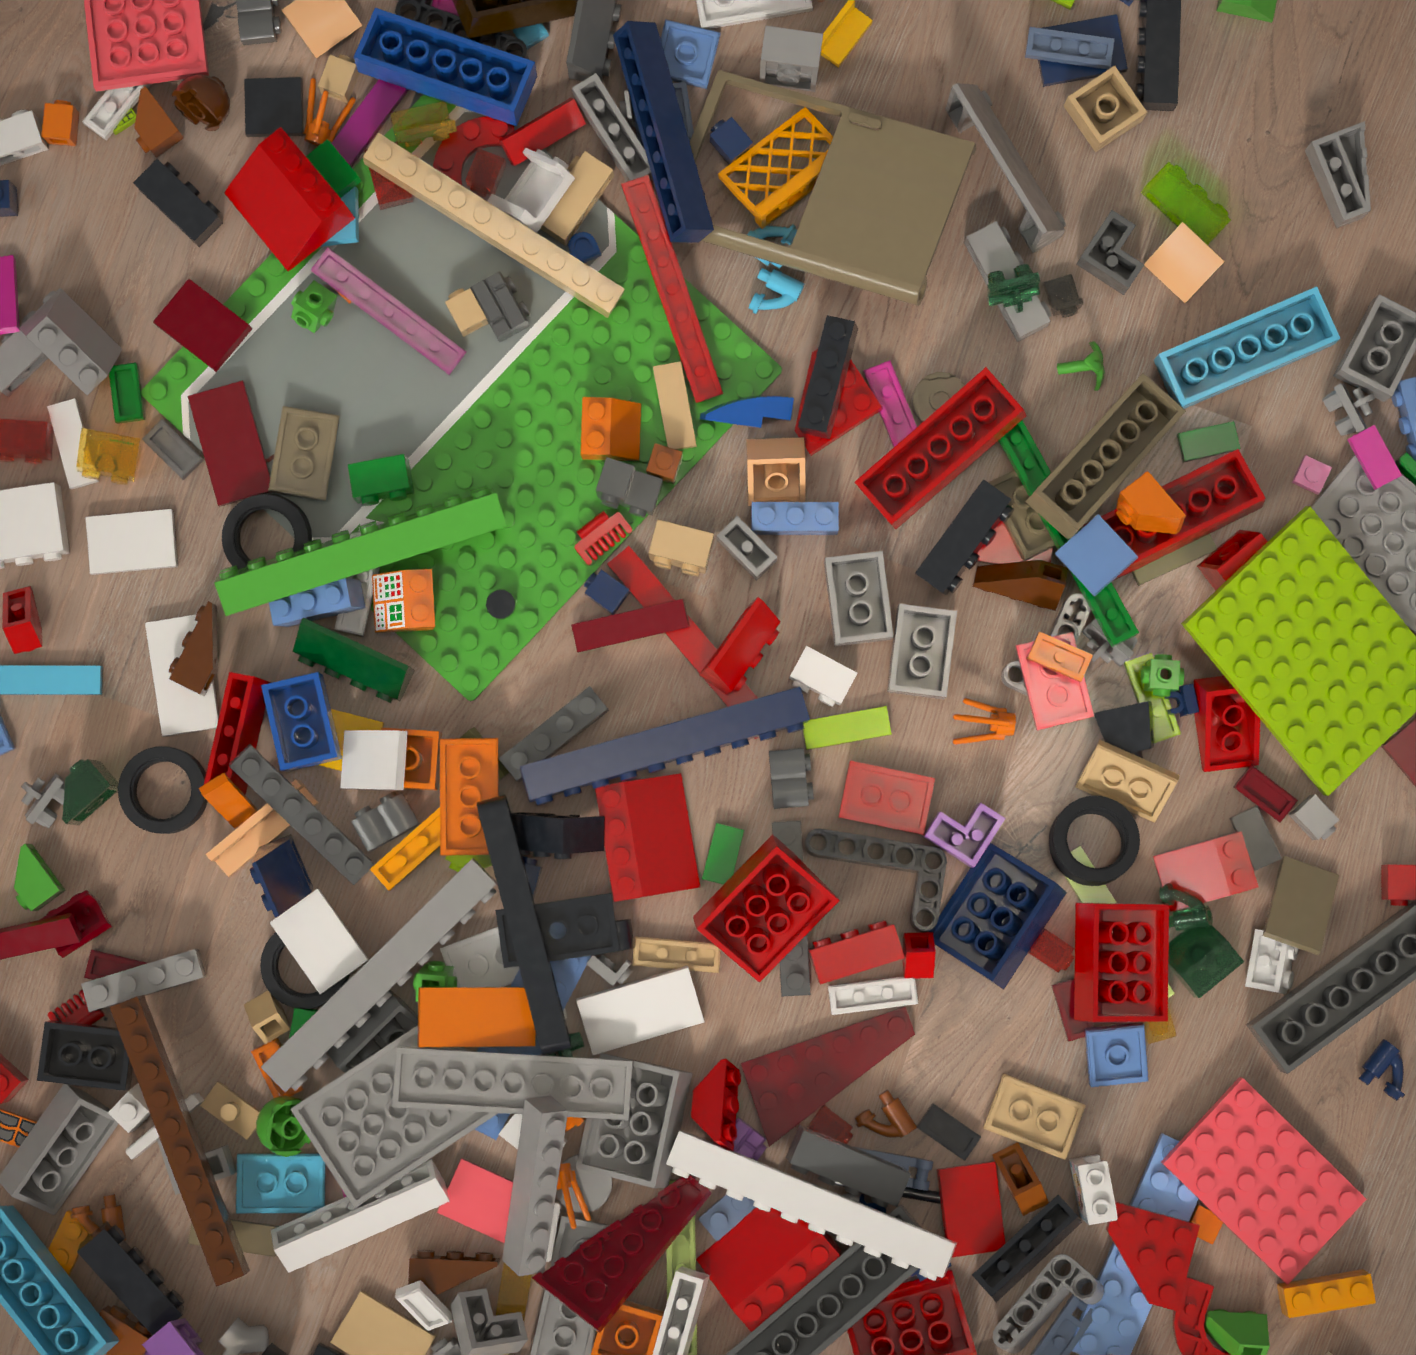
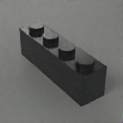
(1159, 54)
(828, 377)
(965, 537)
(1027, 1248)
(130, 1278)

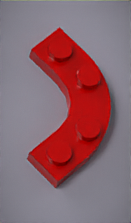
(470, 136)
(1190, 1318)

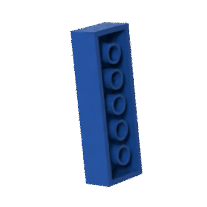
(445, 66)

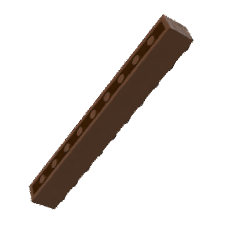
(180, 1140)

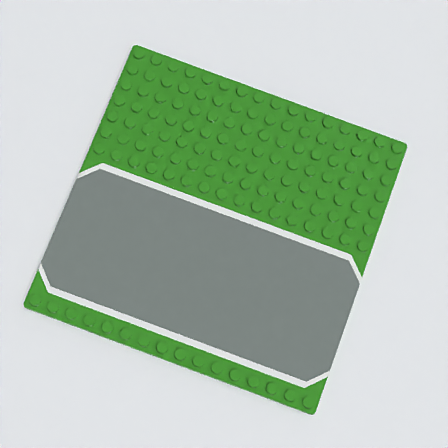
(495, 422)

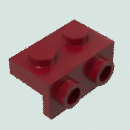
(88, 916)

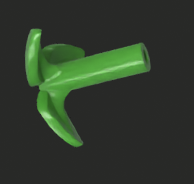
(1092, 362)

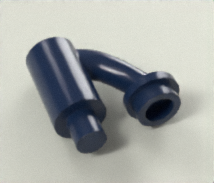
(1378, 1062)

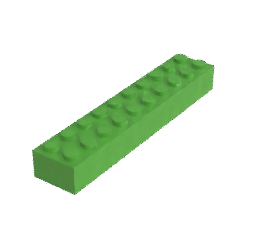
(359, 551)

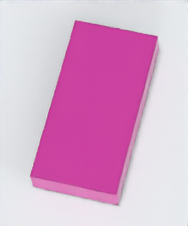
(1374, 457)

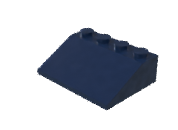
(997, 915)

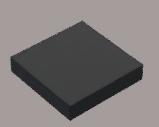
(273, 105)

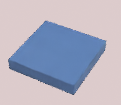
(689, 52)
(1096, 555)
(1116, 1054)

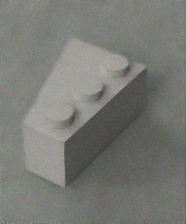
(1342, 173)

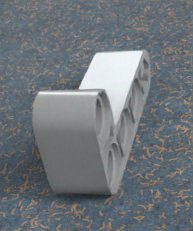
(1066, 612)
(1044, 1307)

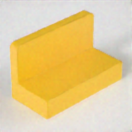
(844, 33)

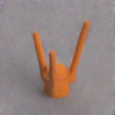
(316, 130)
(1000, 722)
(565, 1180)

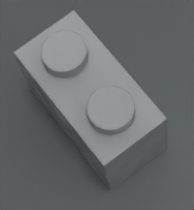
(746, 548)

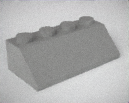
(58, 1149)

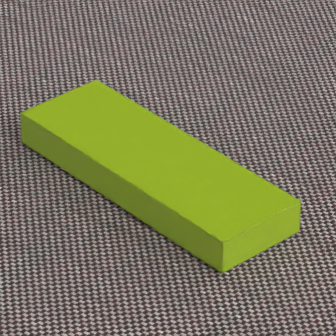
(1164, 724)
(847, 728)

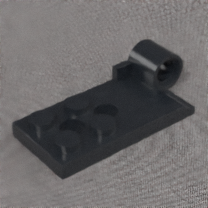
(588, 926)

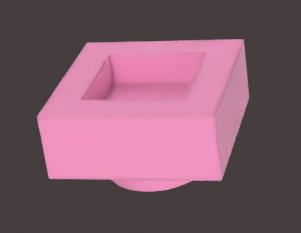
(1311, 474)

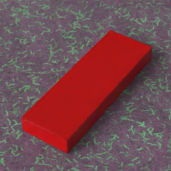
(543, 131)

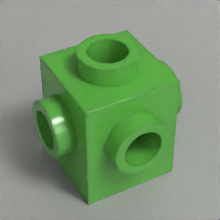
(313, 307)
(1154, 682)
(434, 972)

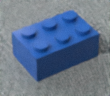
(301, 722)

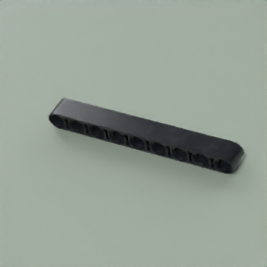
(524, 925)

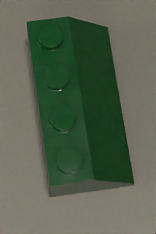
(352, 660)

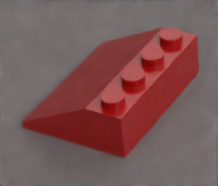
(287, 200)
(647, 837)
(765, 909)
(1121, 962)
(766, 1263)
(916, 1321)

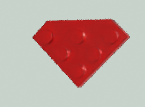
(854, 408)
(1155, 1251)

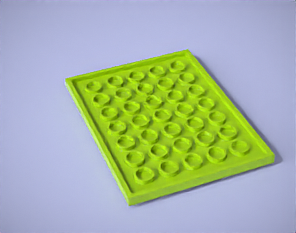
(1312, 650)

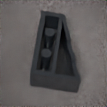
(558, 834)

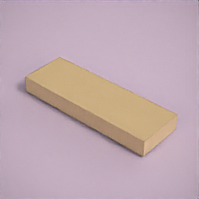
(674, 406)
(676, 954)

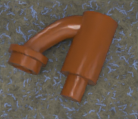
(895, 1112)
(111, 1213)

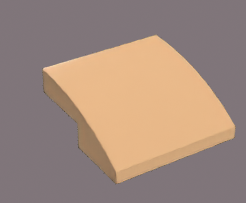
(321, 22)
(1184, 262)

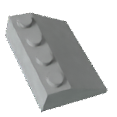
(639, 1146)

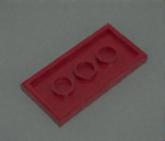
(230, 443)

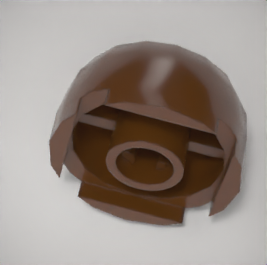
(203, 100)

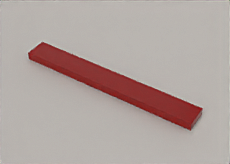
(672, 288)
(689, 640)

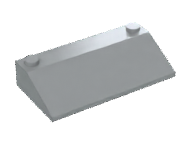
(971, 107)

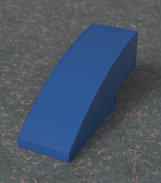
(750, 410)

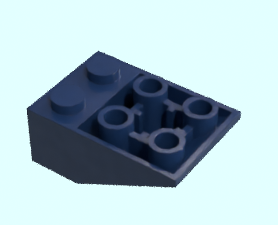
(281, 875)

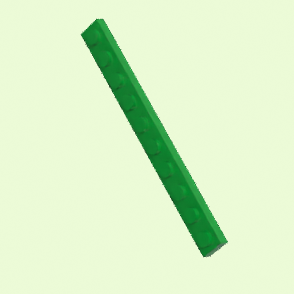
(1032, 471)

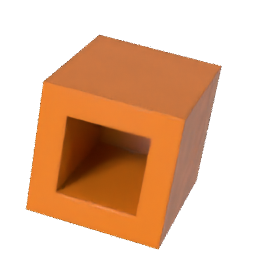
(60, 123)

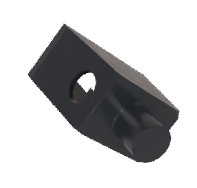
(1128, 727)

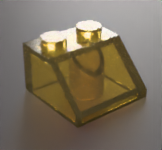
(108, 456)

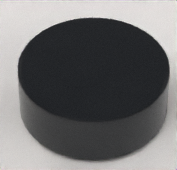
(500, 604)

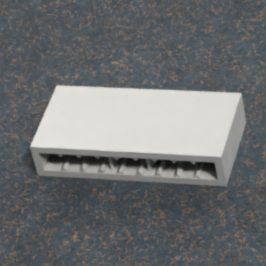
(32, 524)

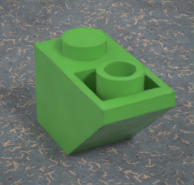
(1239, 1332)

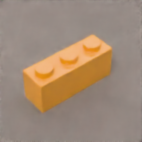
(1326, 1293)

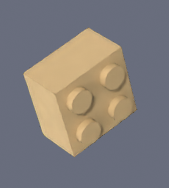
(1105, 109)
(681, 548)

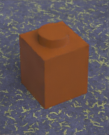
(664, 463)

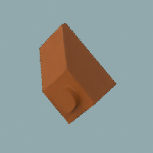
(154, 126)
(1020, 1179)

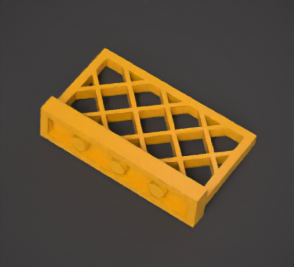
(796, 187)

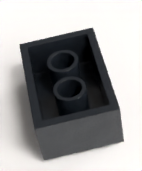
(84, 1056)

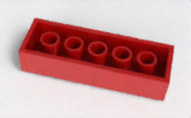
(941, 448)
(1207, 497)

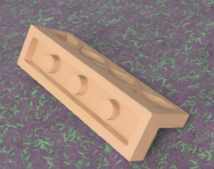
(255, 832)

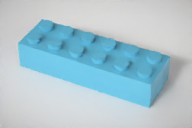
(1247, 348)
(44, 1297)

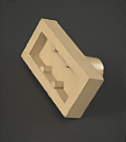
(231, 1110)

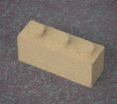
(583, 193)

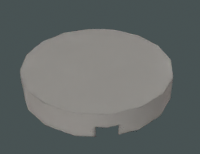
(593, 1187)

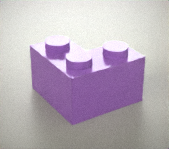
(967, 841)
(174, 1339)

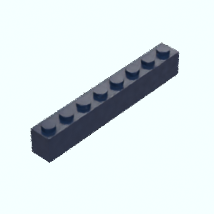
(663, 132)

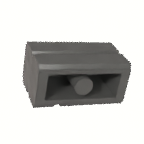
(500, 306)

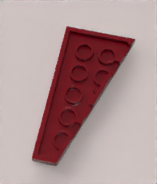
(807, 1075)
(615, 1260)

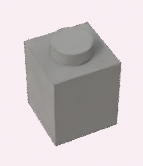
(1314, 818)

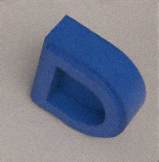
(584, 247)

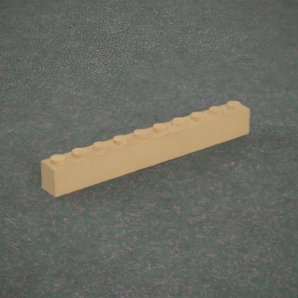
(493, 225)

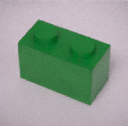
(381, 479)

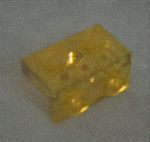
(422, 122)

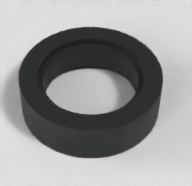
(238, 515)
(128, 790)
(1118, 816)
(277, 987)

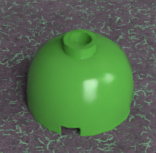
(279, 1127)

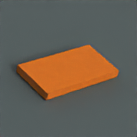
(466, 776)
(474, 1017)

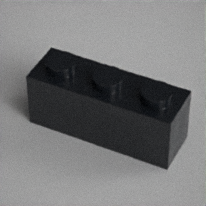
(179, 201)

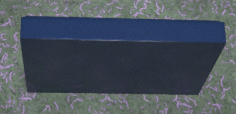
(1107, 26)

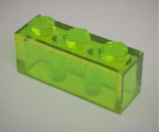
(1186, 203)

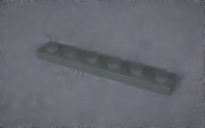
(301, 814)
(795, 965)

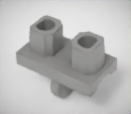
(1341, 397)
(1102, 648)
(38, 811)

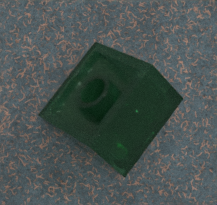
(86, 790)
(1202, 959)

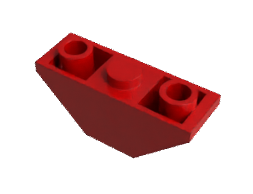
(717, 1103)

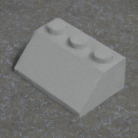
(72, 341)

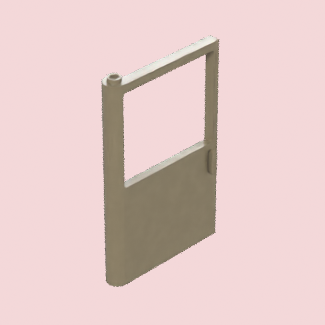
(873, 203)

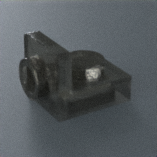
(1063, 296)

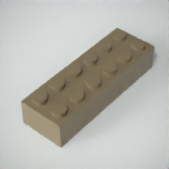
(1105, 456)

